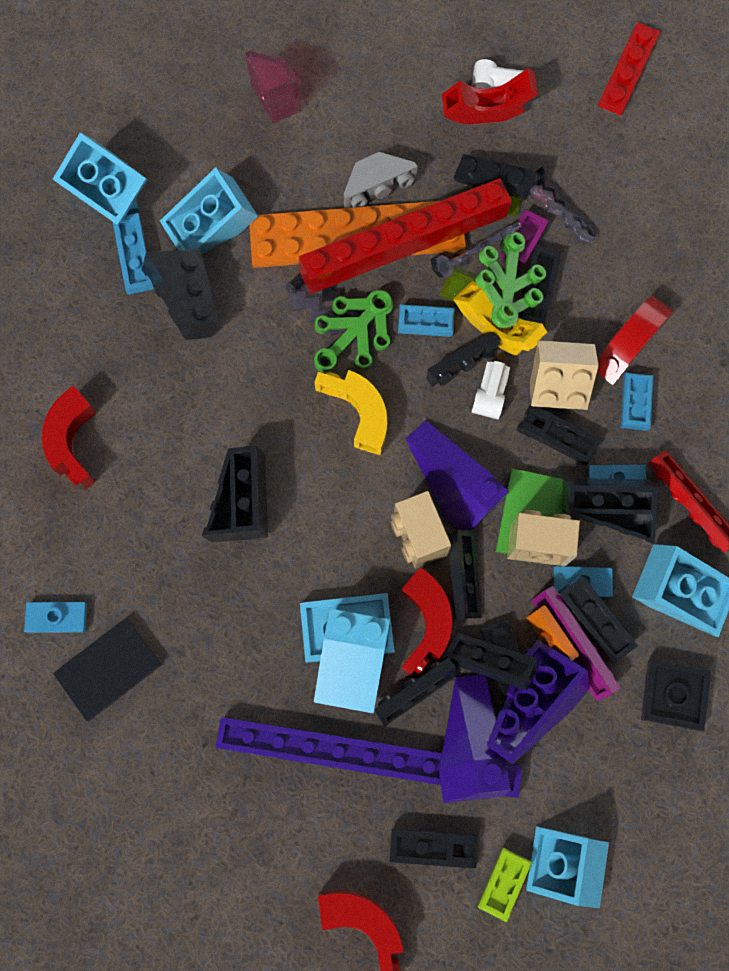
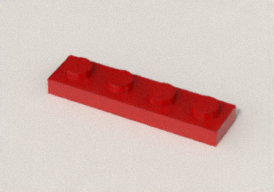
(628, 68)
(688, 494)

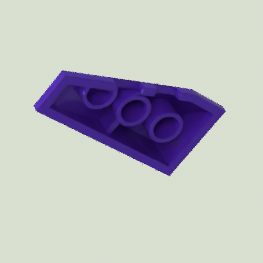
(456, 480)
(534, 712)
(467, 764)

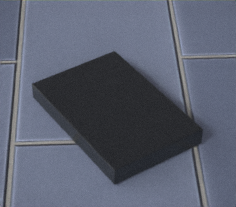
(107, 669)

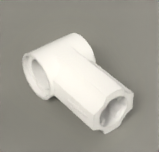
(488, 75)
(490, 396)

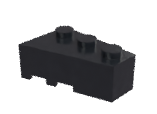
(185, 289)
(240, 499)
(614, 503)

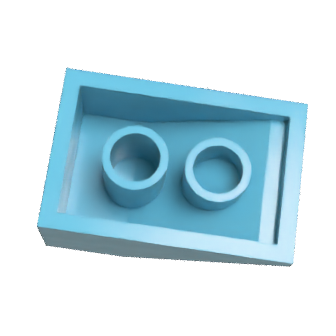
(100, 178)
(209, 214)
(684, 589)
(351, 660)

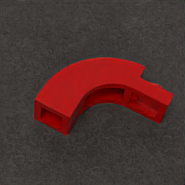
(476, 106)
(632, 338)
(58, 432)
(436, 610)
(358, 911)

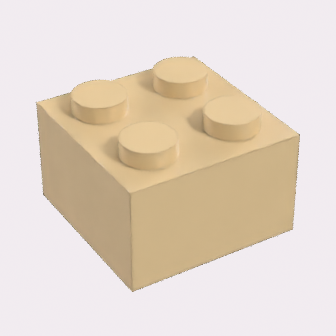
(563, 375)
(420, 529)
(543, 538)

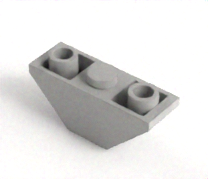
(377, 177)

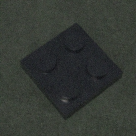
(676, 695)

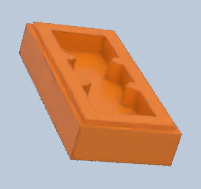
(551, 633)

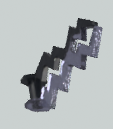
(566, 211)
(443, 266)
(299, 303)

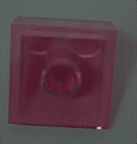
(274, 85)

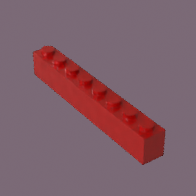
(404, 236)

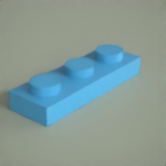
(132, 253)

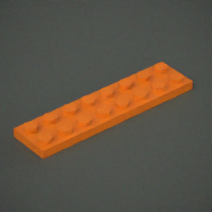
(286, 236)

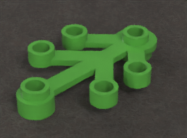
(504, 310)
(355, 327)

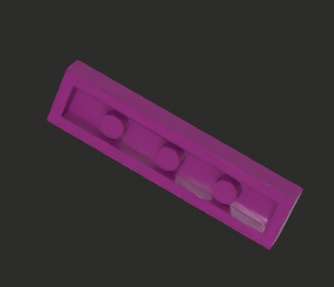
(601, 679)

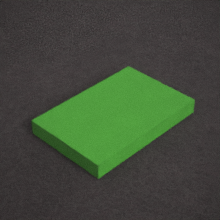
(528, 492)

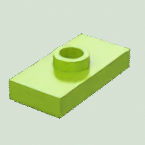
(504, 884)

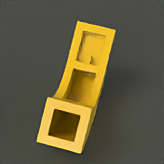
(478, 309)
(366, 400)

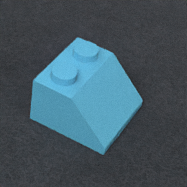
(568, 867)

